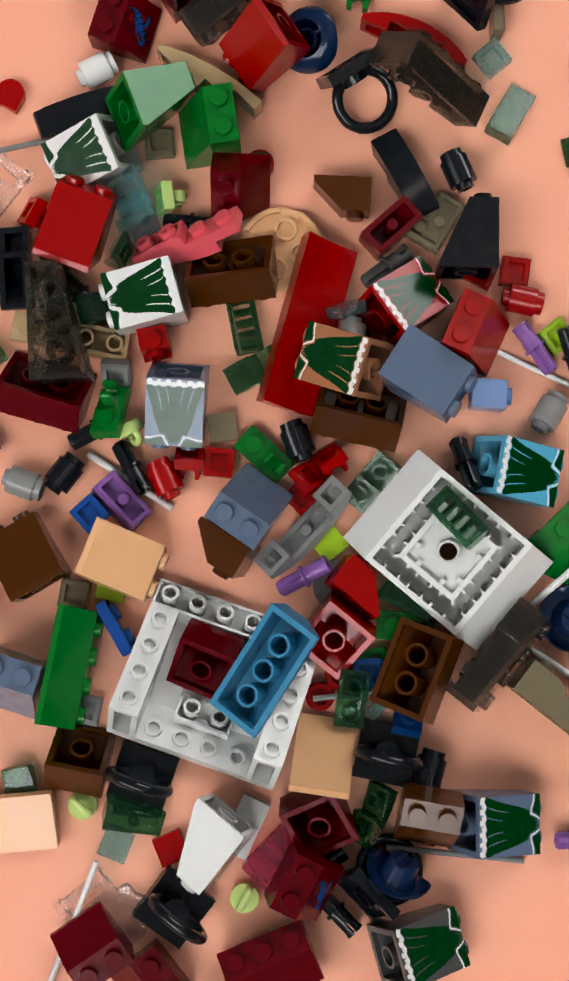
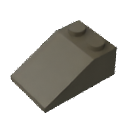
(542, 690)

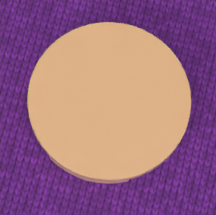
(287, 228)

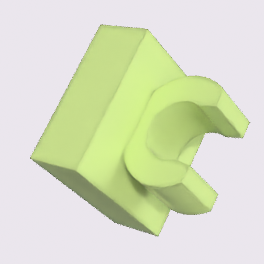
(167, 199)

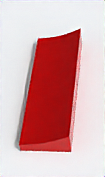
(316, 282)

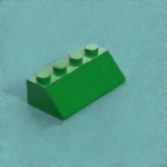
(68, 668)

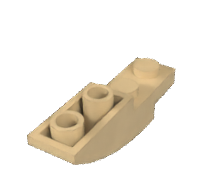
(99, 340)

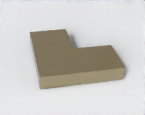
(436, 226)

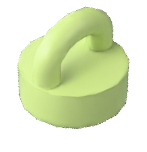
(132, 428)
(82, 806)
(244, 897)

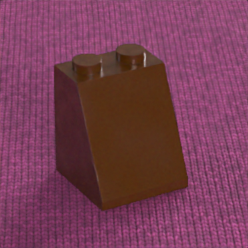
(29, 557)

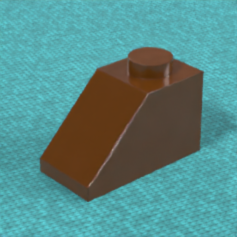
(346, 195)

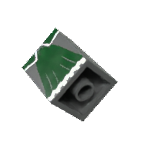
(419, 944)

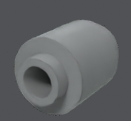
(549, 412)
(23, 483)

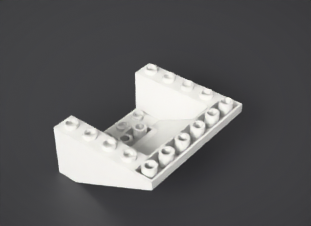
(184, 722)

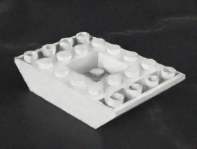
(404, 544)

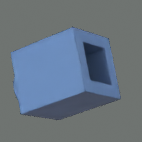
(490, 395)

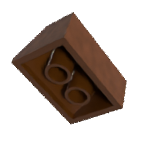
(236, 274)
(360, 419)
(416, 671)

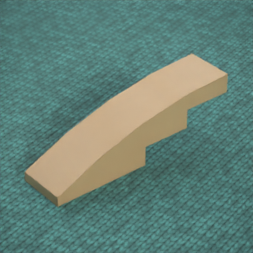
(207, 74)

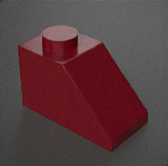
(390, 227)

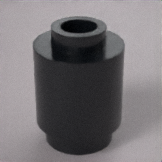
(457, 170)
(297, 440)
(64, 473)
(433, 768)

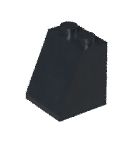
(474, 242)

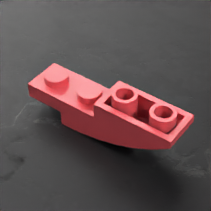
(191, 243)

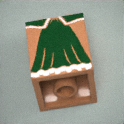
(342, 361)

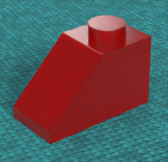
(356, 585)

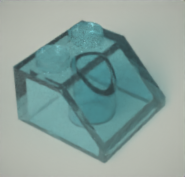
(134, 204)

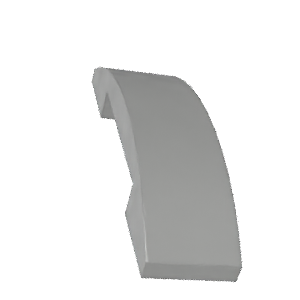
(307, 531)

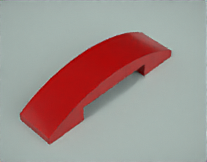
(378, 22)

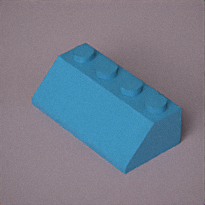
(265, 668)

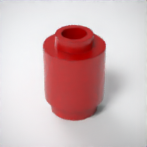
(522, 300)
(164, 478)

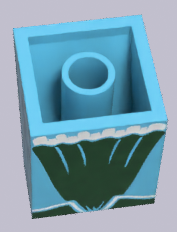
(517, 470)

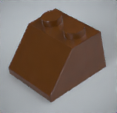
(225, 552)
(79, 760)
(429, 815)

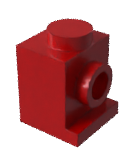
(154, 343)

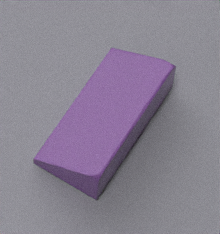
(121, 501)

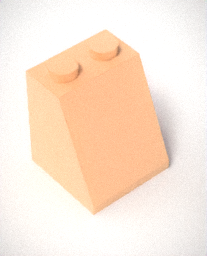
(122, 560)

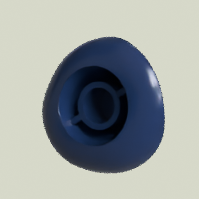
(320, 35)
(556, 608)
(396, 874)

